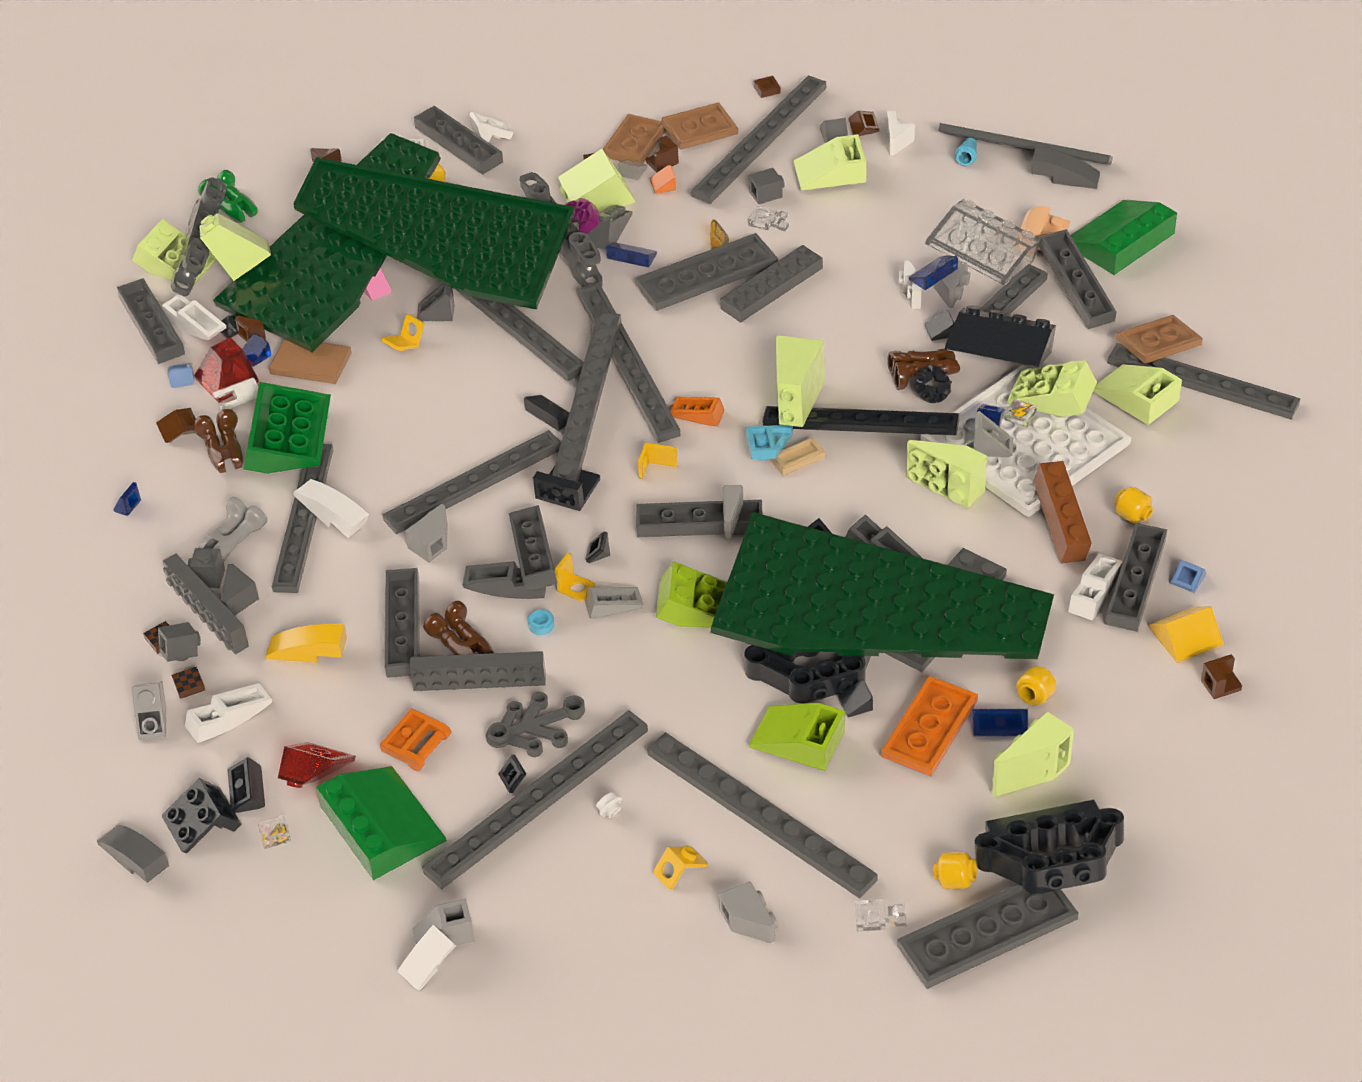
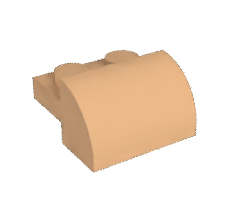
(1042, 223)

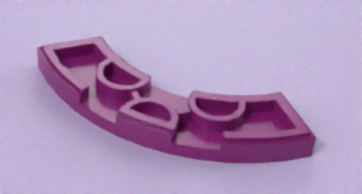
(585, 214)

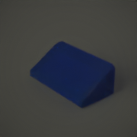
(630, 254)
(935, 271)
(999, 722)

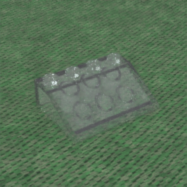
(984, 241)

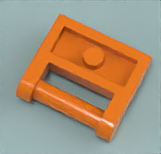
(409, 733)

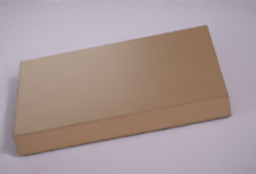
(699, 125)
(634, 139)
(1159, 339)
(321, 365)

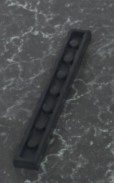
(873, 421)

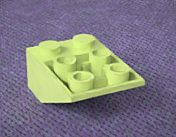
(832, 164)
(162, 249)
(1056, 388)
(1141, 391)
(948, 470)
(1034, 756)

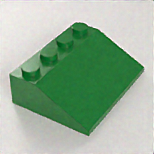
(1125, 233)
(286, 429)
(378, 818)

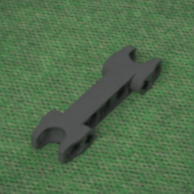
(578, 246)
(194, 250)

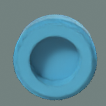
(541, 622)

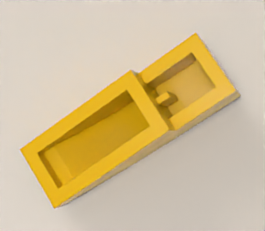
(308, 643)

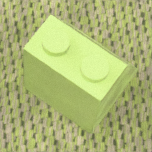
(596, 181)
(233, 244)

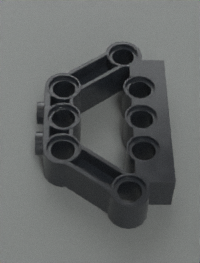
(799, 682)
(1010, 841)

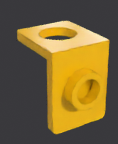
(406, 340)
(656, 455)
(567, 578)
(680, 858)

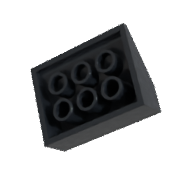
(1001, 336)

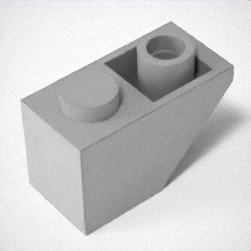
(952, 286)
(429, 534)
(150, 710)
(746, 912)
(451, 919)

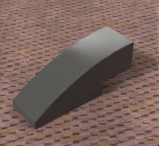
(1064, 168)
(869, 532)
(499, 580)
(134, 852)

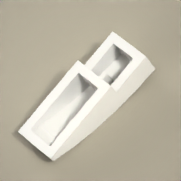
(192, 318)
(332, 507)
(1095, 586)
(226, 711)

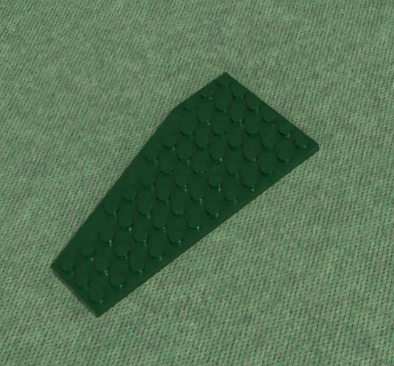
(455, 233)
(316, 271)
(853, 598)

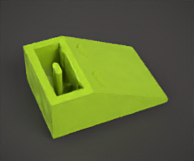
(688, 597)
(801, 733)

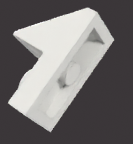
(489, 126)
(898, 134)

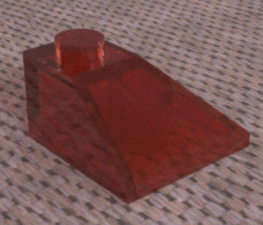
(224, 366)
(310, 762)

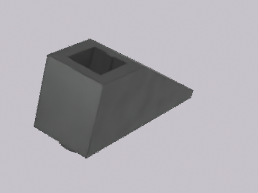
(610, 226)

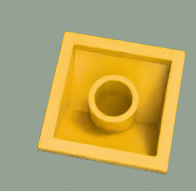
(1188, 632)

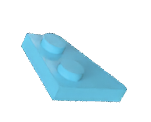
(767, 441)

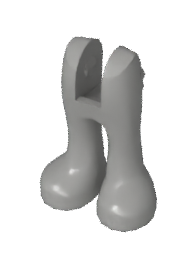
(241, 521)

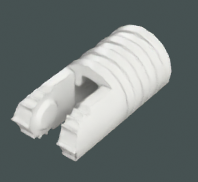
(242, 393)

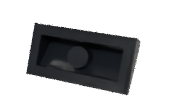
(546, 411)
(246, 786)

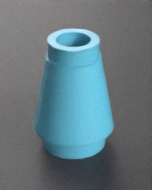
(967, 152)

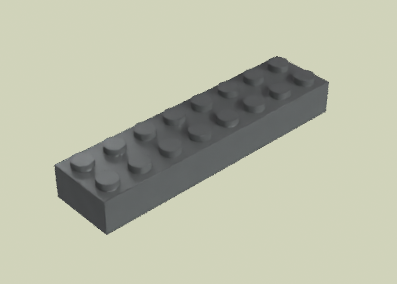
(458, 139)
(1077, 279)
(771, 283)
(151, 321)
(690, 518)
(532, 548)
(1136, 577)
(205, 604)
(401, 621)
(478, 671)

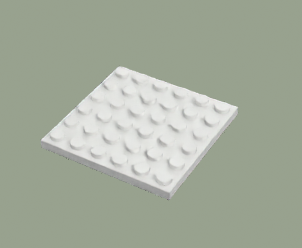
(1078, 440)

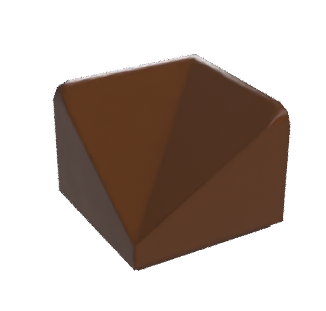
(863, 123)
(330, 154)
(247, 327)

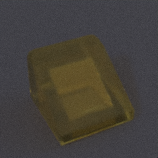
(717, 235)

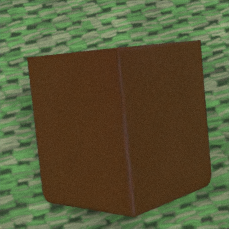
(666, 156)
(176, 424)
(1219, 677)

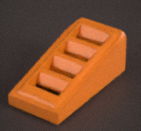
(706, 410)

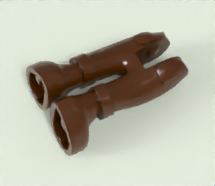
(909, 364)
(226, 424)
(455, 618)

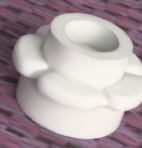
(609, 805)

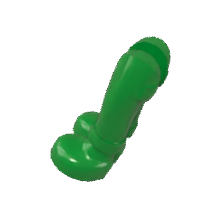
(235, 200)

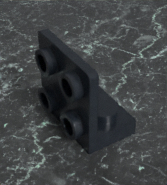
(564, 491)
(197, 813)

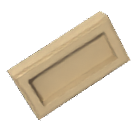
(798, 456)

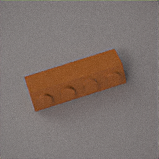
(1062, 512)

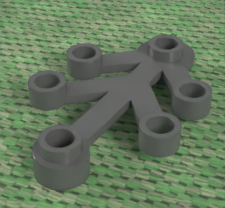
(504, 734)

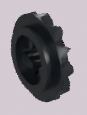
(928, 392)

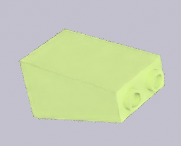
(798, 377)

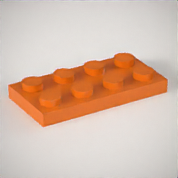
(929, 725)

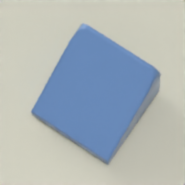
(181, 375)
(1188, 576)

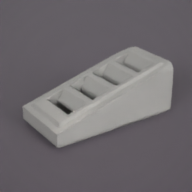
(731, 507)
(604, 602)

